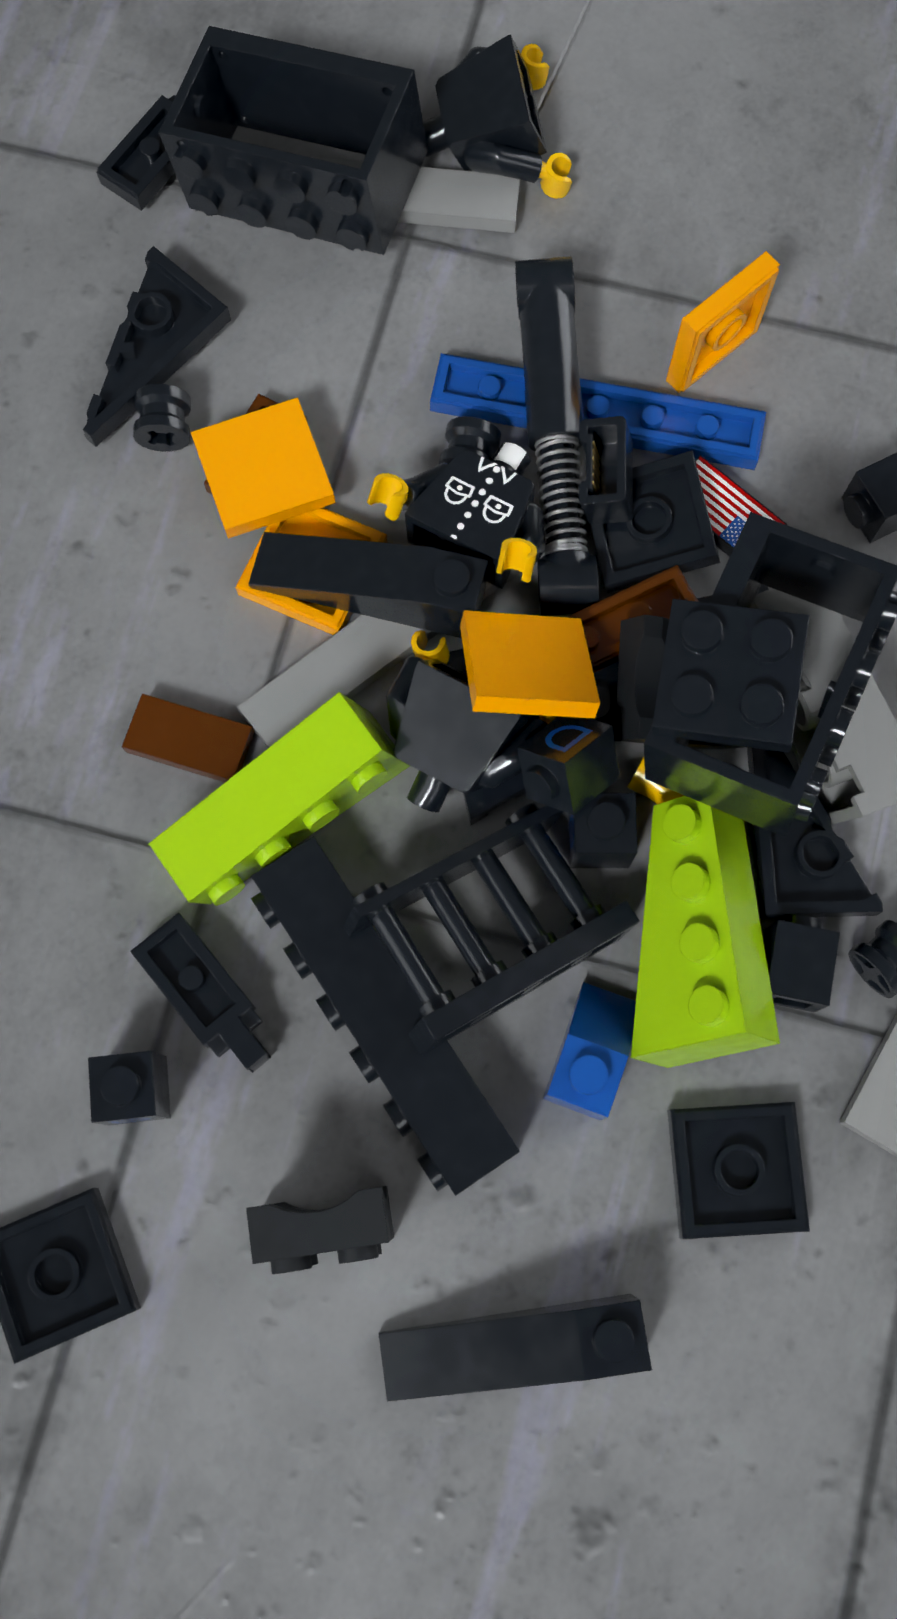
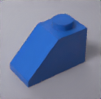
(593, 1053)

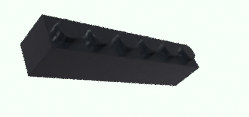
(380, 1009)

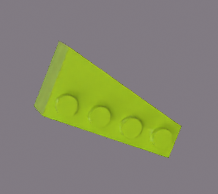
(278, 801)
(701, 942)

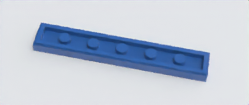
(654, 419)

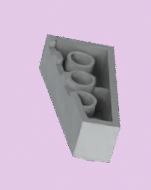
(866, 763)

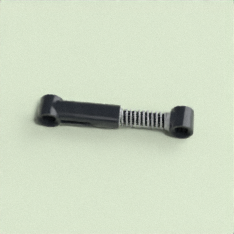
(553, 418)

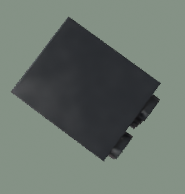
(308, 98)
(824, 576)

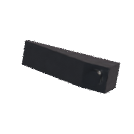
(373, 579)
(517, 1349)

